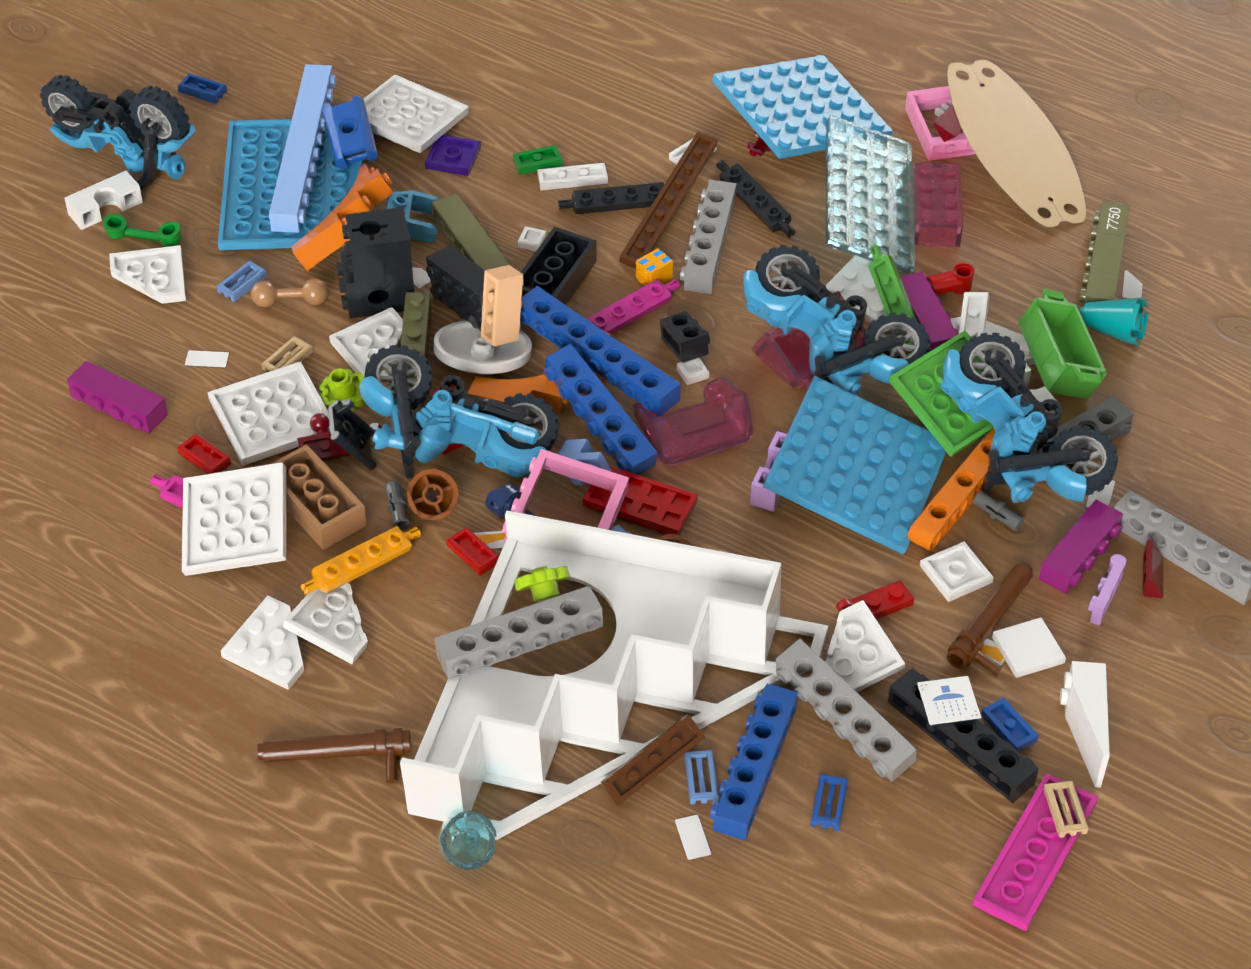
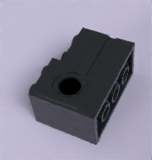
(375, 262)

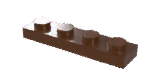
(652, 759)

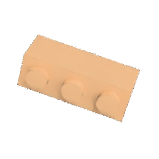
(501, 305)

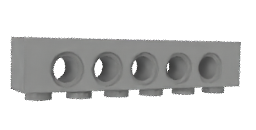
(709, 236)
(1186, 546)
(518, 632)
(802, 658)

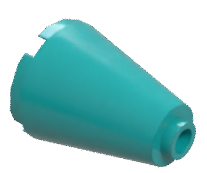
(1117, 318)

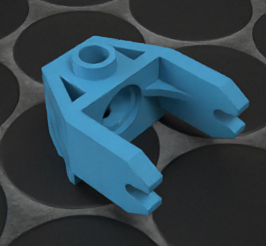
(418, 202)

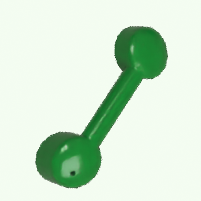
(168, 234)

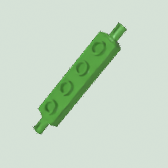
(889, 285)

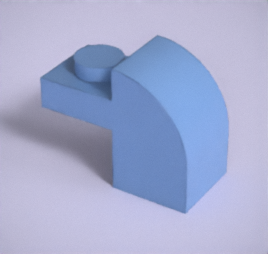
(582, 451)

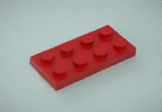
(647, 503)

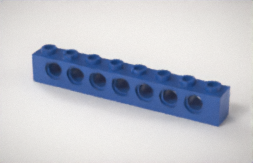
(600, 351)

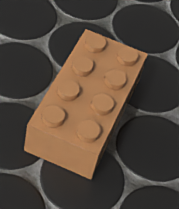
(320, 499)

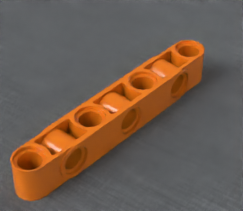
(953, 498)

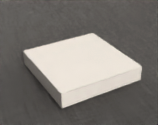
(956, 571)
(1028, 647)

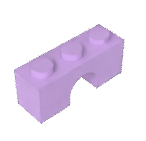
(759, 495)

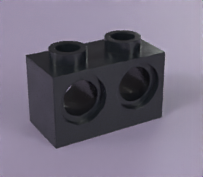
(684, 336)

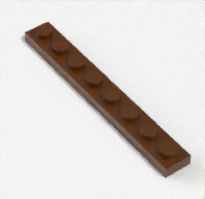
(669, 199)

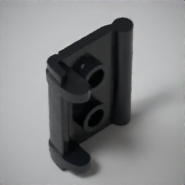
(352, 432)

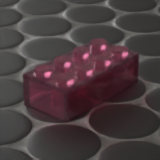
(937, 204)

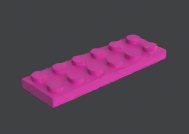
(1030, 859)

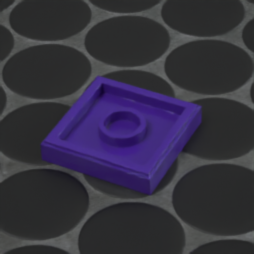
(453, 155)

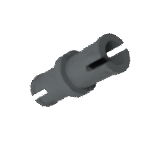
(397, 505)
(998, 510)

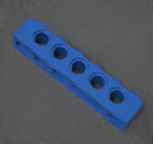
(569, 362)
(738, 819)

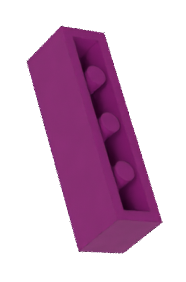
(928, 309)
(117, 397)
(1081, 547)

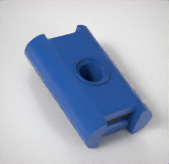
(350, 132)

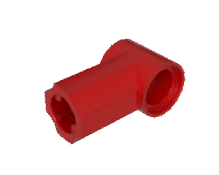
(957, 280)

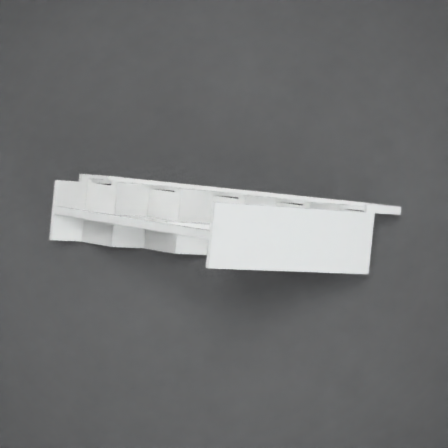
(672, 617)

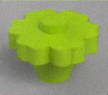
(341, 386)
(543, 582)

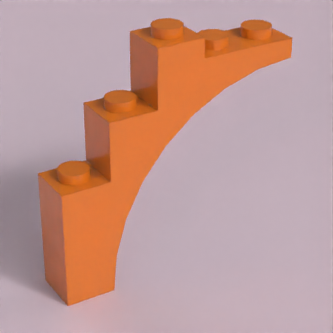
(368, 191)
(538, 386)

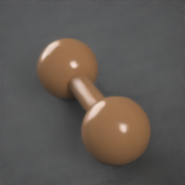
(313, 291)

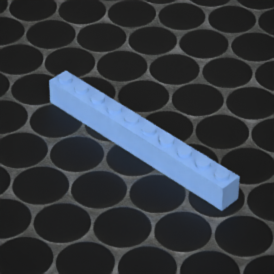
(302, 149)

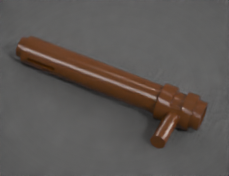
(971, 640)
(378, 743)

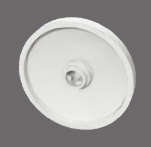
(464, 349)

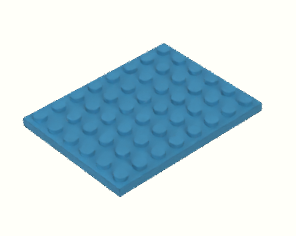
(250, 180)

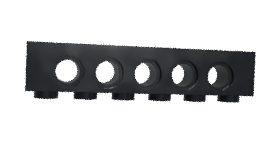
(968, 747)

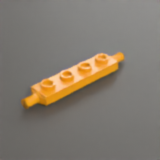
(360, 560)

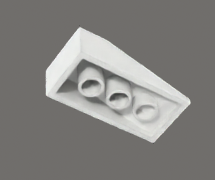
(1087, 714)

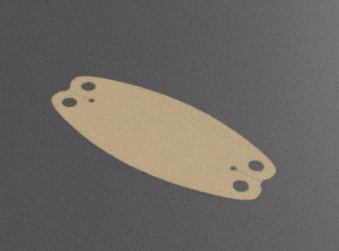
(1016, 143)

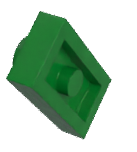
(536, 159)

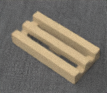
(299, 354)
(1070, 827)

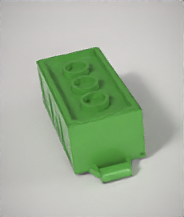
(1062, 346)

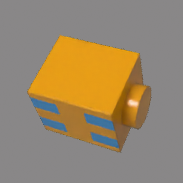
(654, 266)

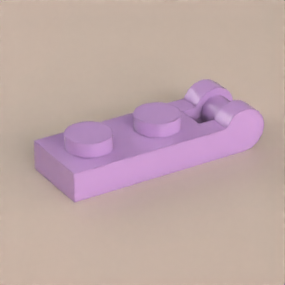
(1107, 589)

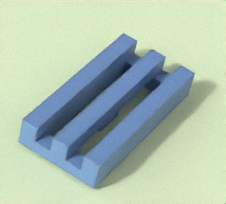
(244, 282)
(703, 796)

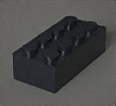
(560, 264)
(457, 283)

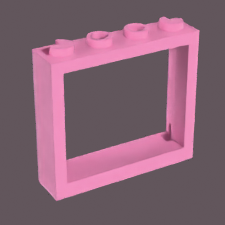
(934, 147)
(578, 470)

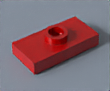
(204, 455)
(472, 551)

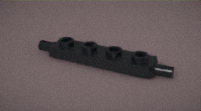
(612, 198)
(757, 198)

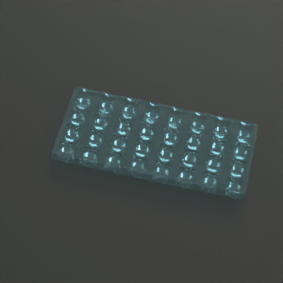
(869, 193)

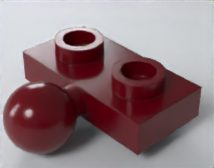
(322, 443)

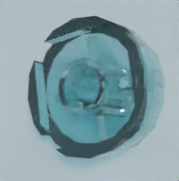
(467, 840)

